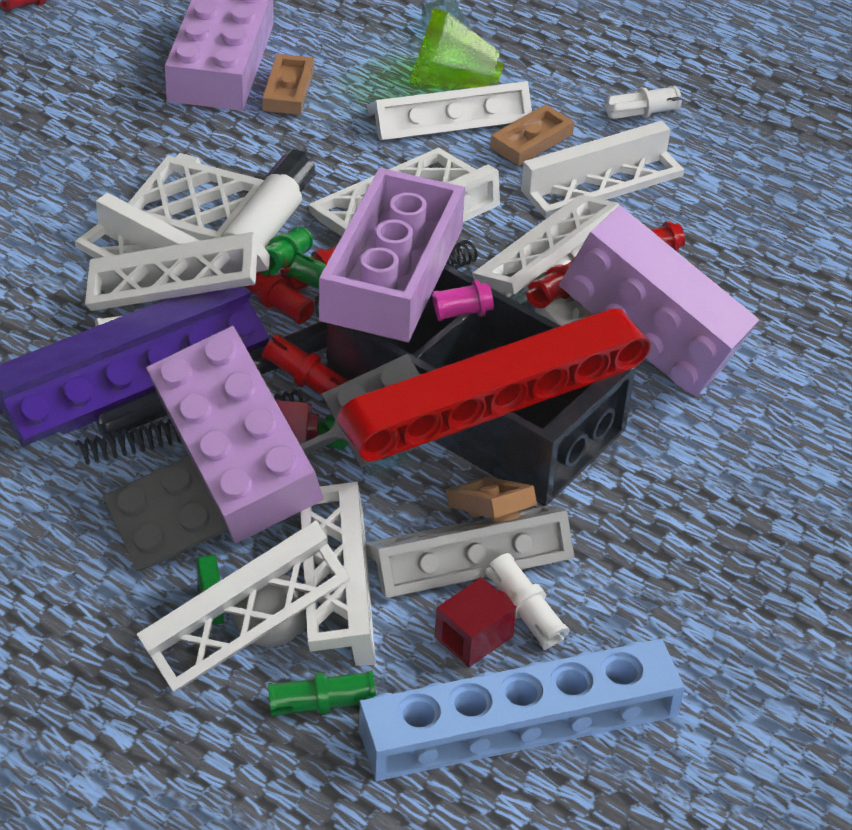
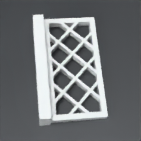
(480, 188)

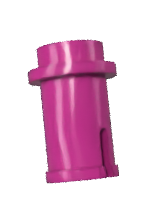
(463, 300)

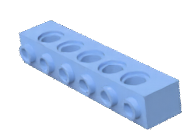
(519, 708)

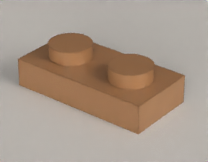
(288, 84)
(532, 134)
(492, 498)

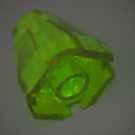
(454, 57)

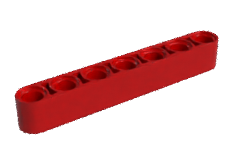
(492, 384)

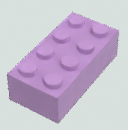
(218, 52)
(391, 254)
(676, 306)
(235, 434)

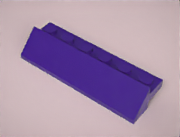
(107, 365)

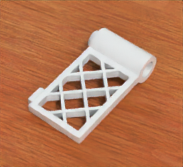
(260, 211)

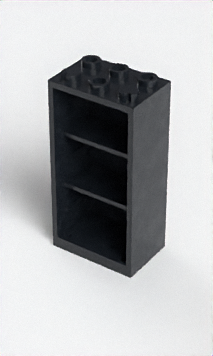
(531, 446)

